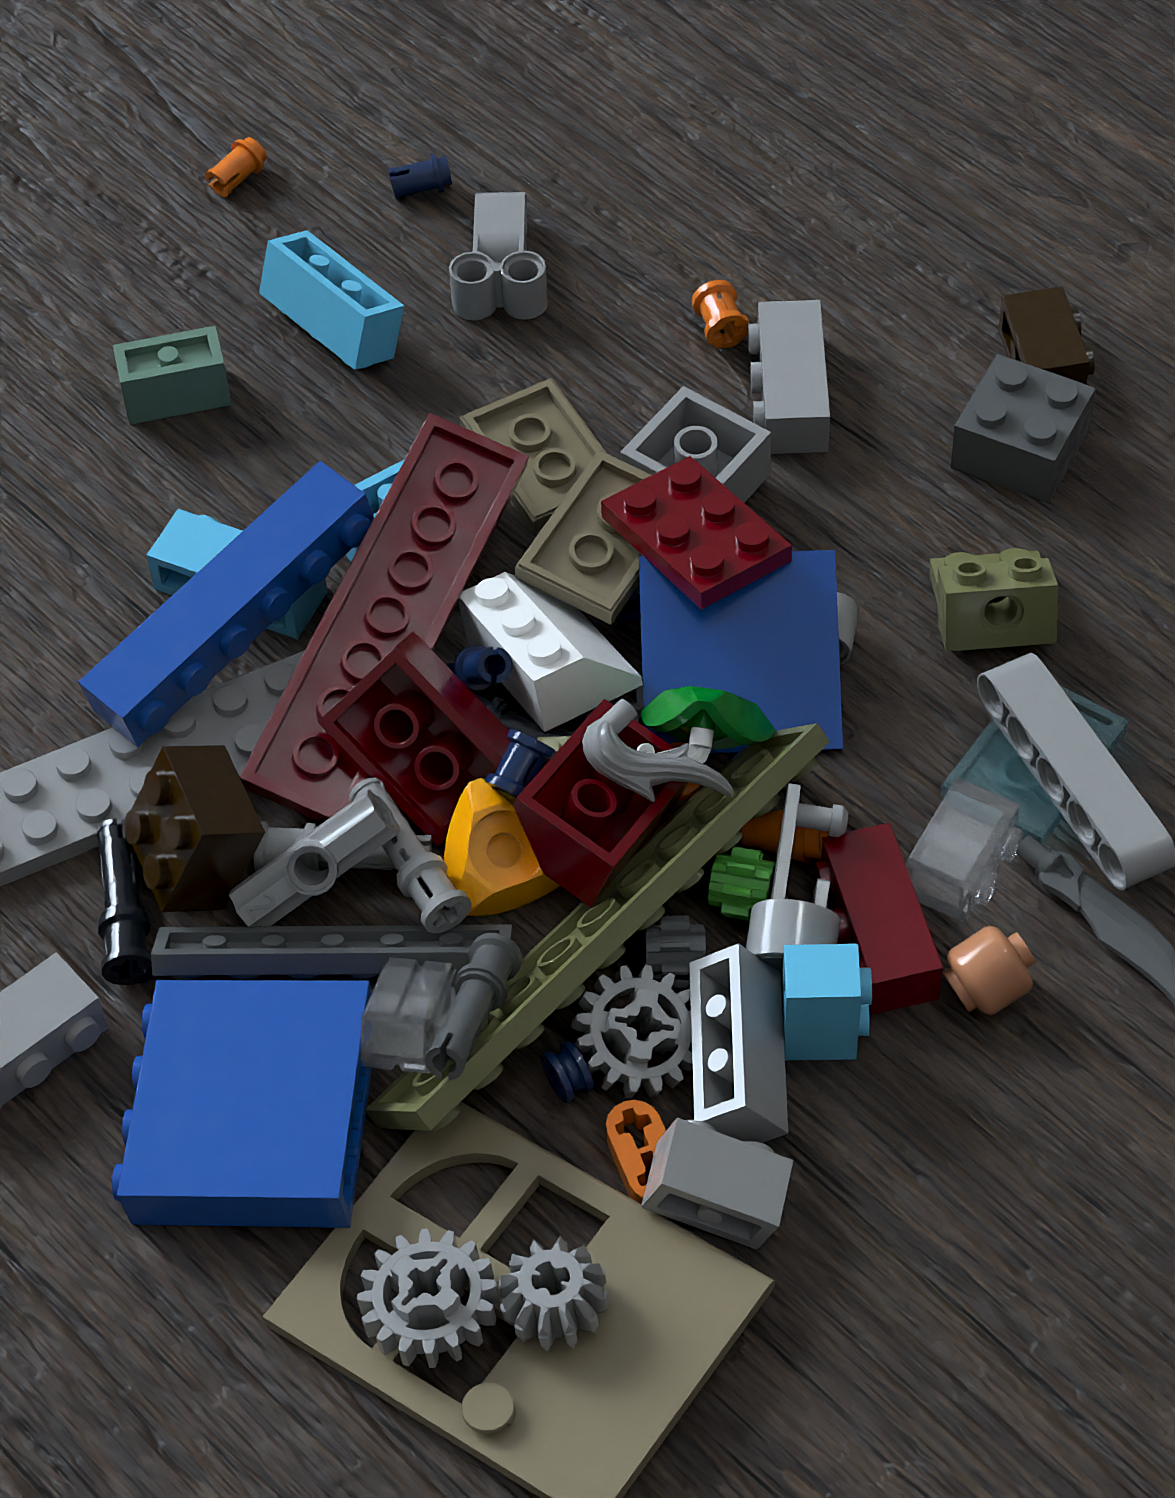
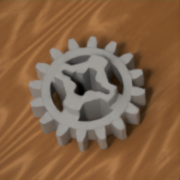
(613, 1030)
(428, 1305)

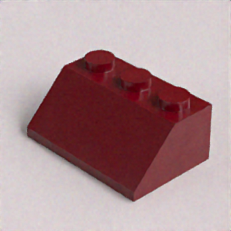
(418, 733)
(586, 823)

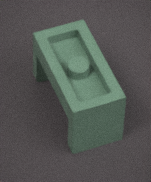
(172, 375)

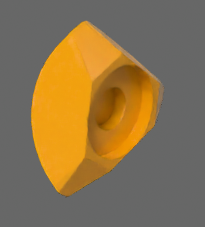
(491, 853)

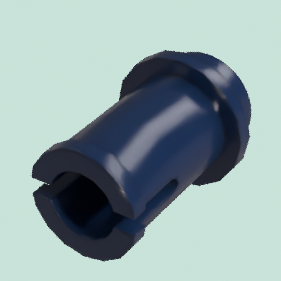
(420, 176)

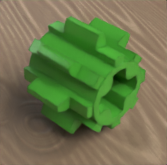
(740, 882)

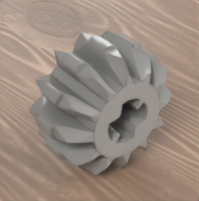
(578, 1296)

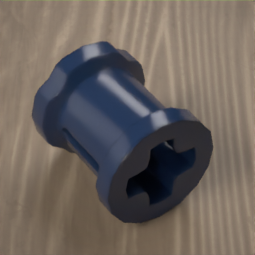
(519, 764)

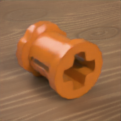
(720, 313)

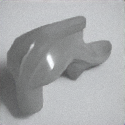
(639, 769)

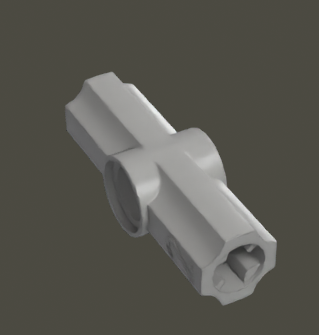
(340, 839)

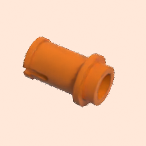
(245, 158)

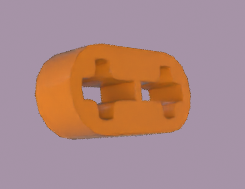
(627, 1158)

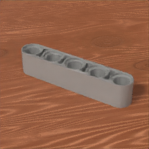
(1076, 771)

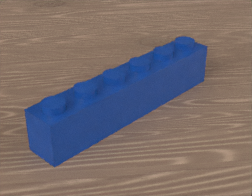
(228, 604)

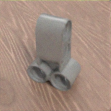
(499, 267)

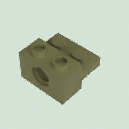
(968, 582)

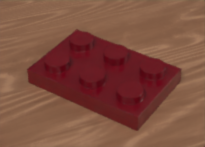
(696, 532)

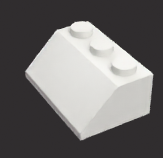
(555, 651)

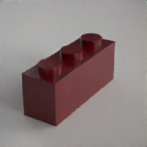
(881, 915)

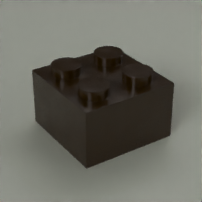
(193, 828)

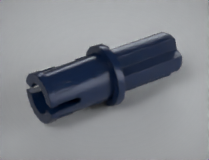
(481, 666)

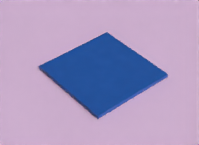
(761, 643)

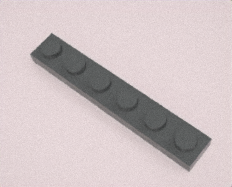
(307, 950)

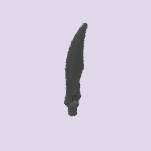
(1111, 919)

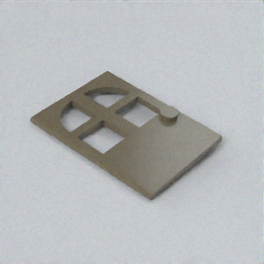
(559, 1417)

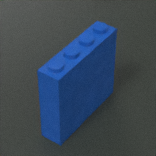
(246, 1105)

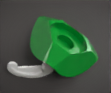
(706, 720)

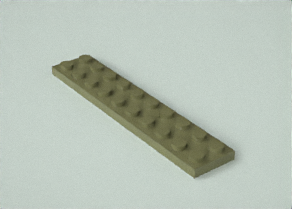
(595, 935)

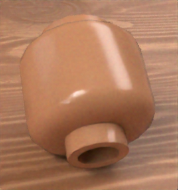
(990, 970)

